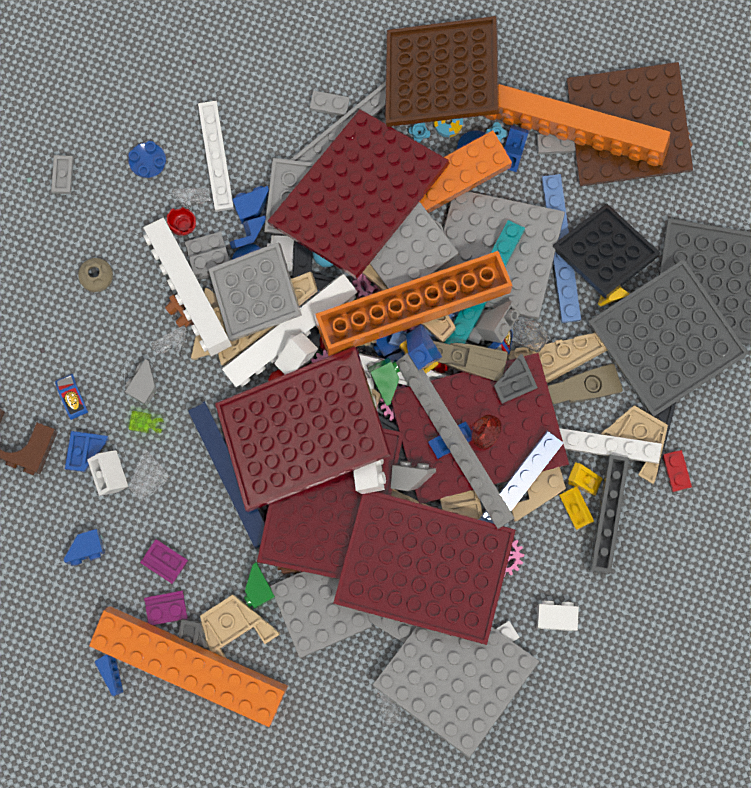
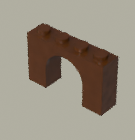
(36, 451)

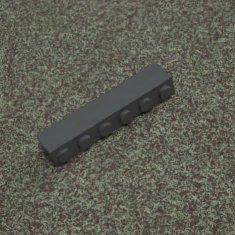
(609, 514)

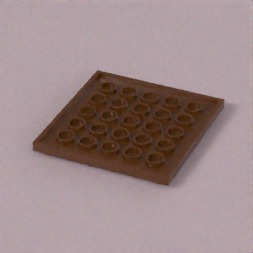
(442, 71)
(640, 95)

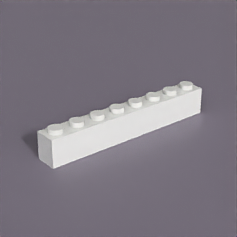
(188, 288)
(272, 342)

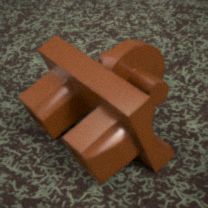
(173, 307)

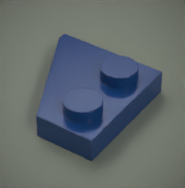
(82, 447)

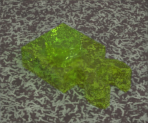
(142, 422)

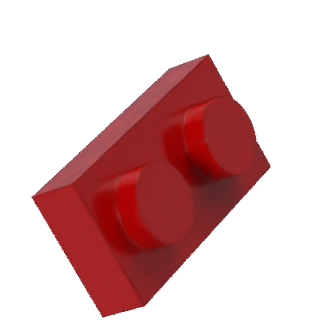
(677, 471)

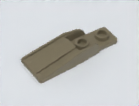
(473, 359)
(587, 386)

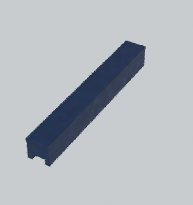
(221, 458)

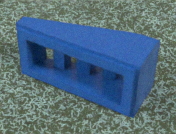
(109, 671)

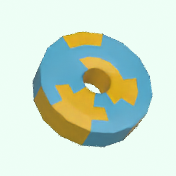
(448, 130)

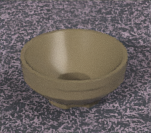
(100, 282)

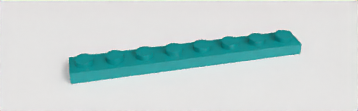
(468, 317)

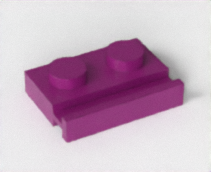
(164, 561)
(166, 608)

